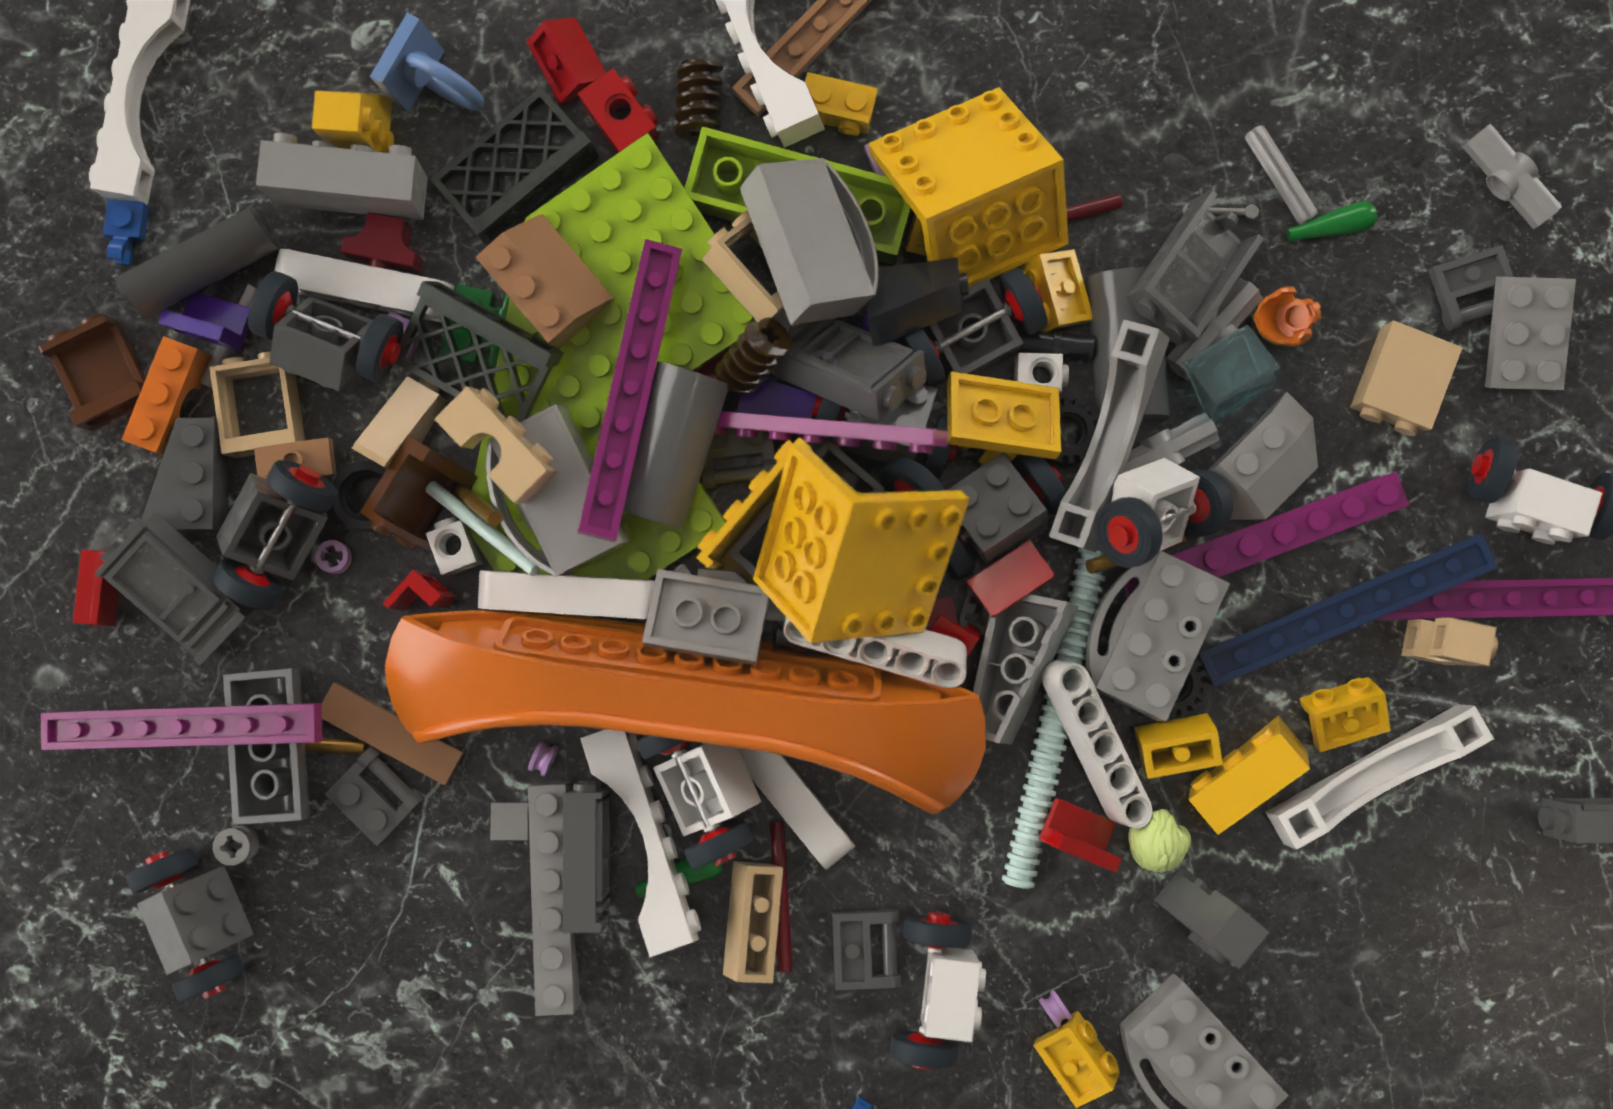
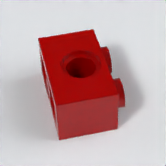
(607, 96)

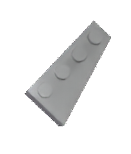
(1013, 659)

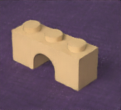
(521, 466)
(1450, 642)

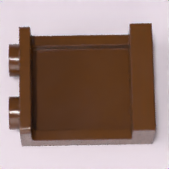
(96, 370)
(400, 497)

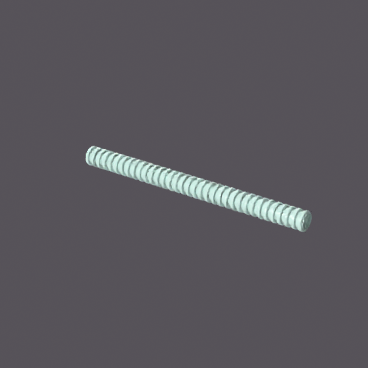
(1051, 734)

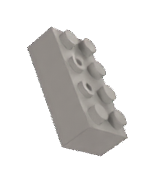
(342, 178)
(812, 239)
(557, 506)
(1153, 634)
(1194, 1054)

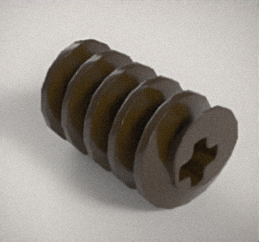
(696, 97)
(753, 356)

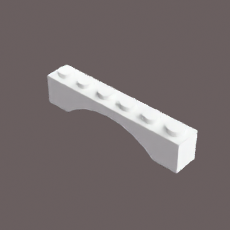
(786, 97)
(121, 160)
(1415, 752)
(665, 914)

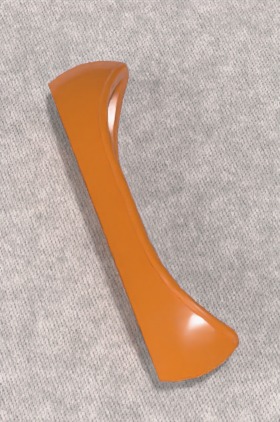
(584, 671)

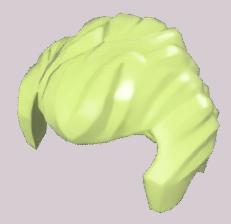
(1160, 843)

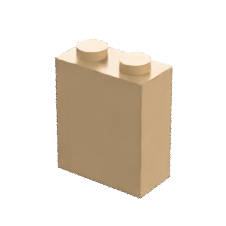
(1405, 378)

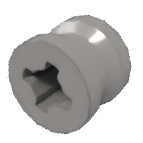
(244, 842)

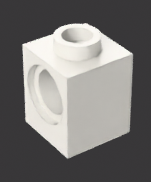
(1053, 363)
(466, 557)

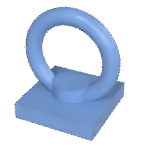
(413, 63)

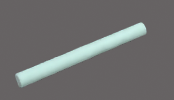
(481, 527)

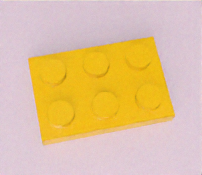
(1003, 415)

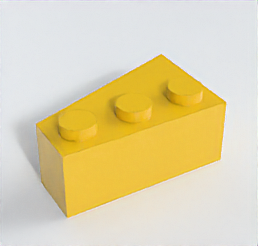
(353, 119)
(1249, 775)

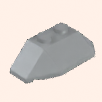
(1269, 460)

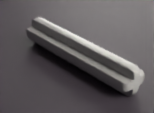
(1281, 174)

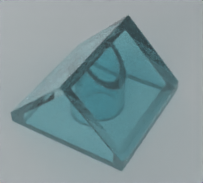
(1232, 373)

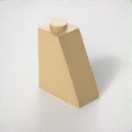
(406, 413)

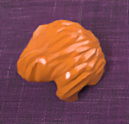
(1286, 319)

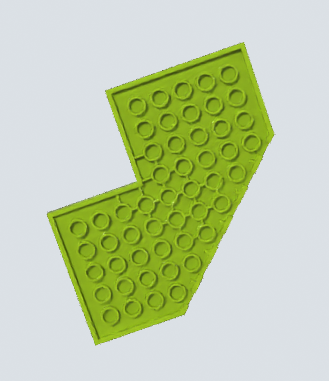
(606, 225)

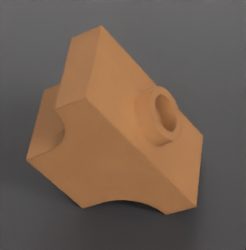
(312, 453)

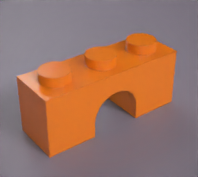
(171, 377)

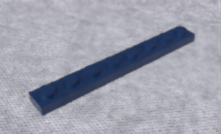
(1348, 609)

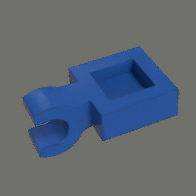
(124, 224)

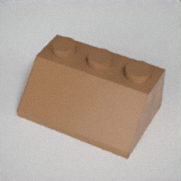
(545, 279)

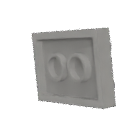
(1530, 333)
(706, 617)

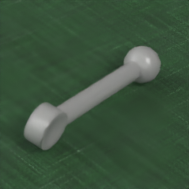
(1249, 212)

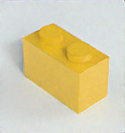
(1178, 745)

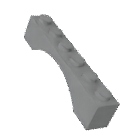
(1128, 389)
(553, 951)

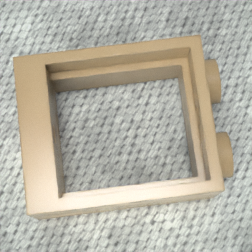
(736, 275)
(225, 406)

